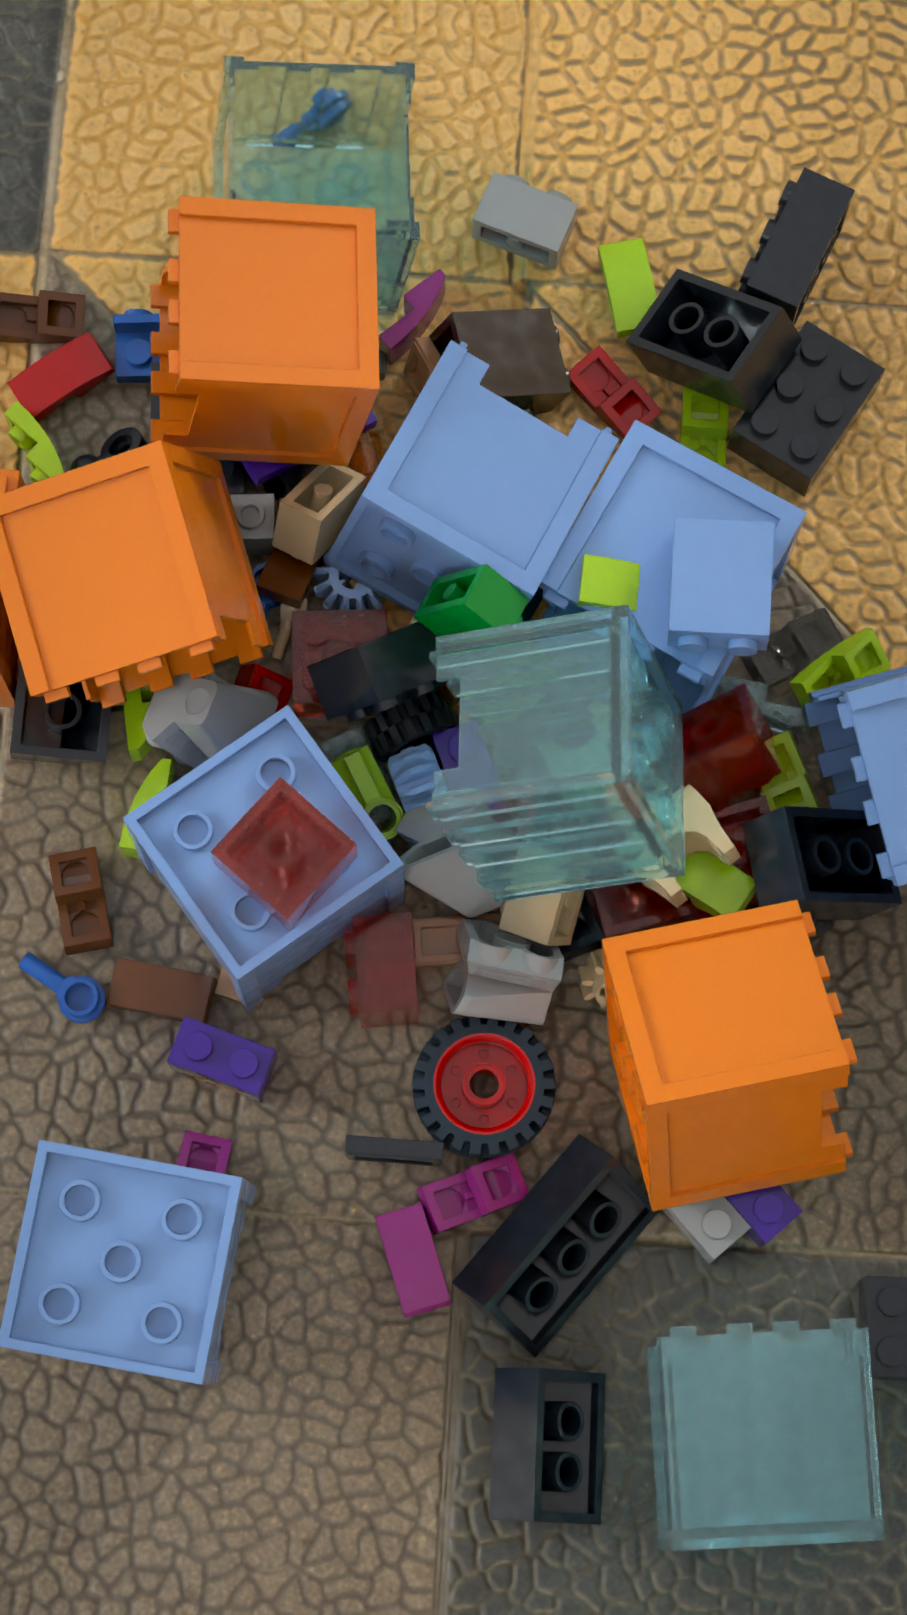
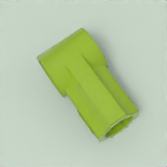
(367, 784)

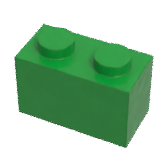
(470, 602)

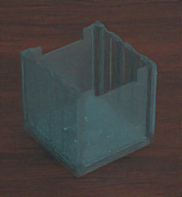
(322, 141)
(562, 756)
(764, 1437)

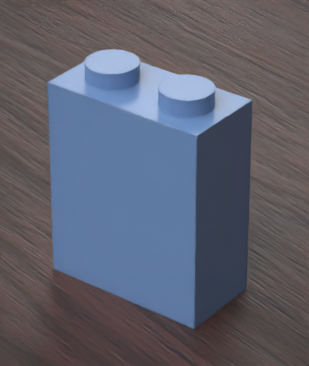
(721, 585)

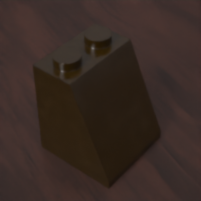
(520, 351)

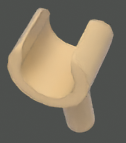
(285, 628)

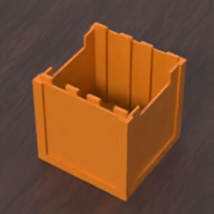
(267, 331)
(127, 575)
(727, 1053)

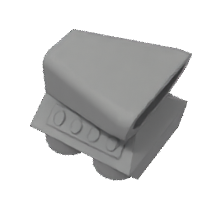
(204, 716)
(437, 867)
(502, 974)

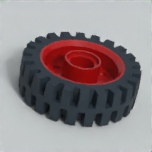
(483, 1125)

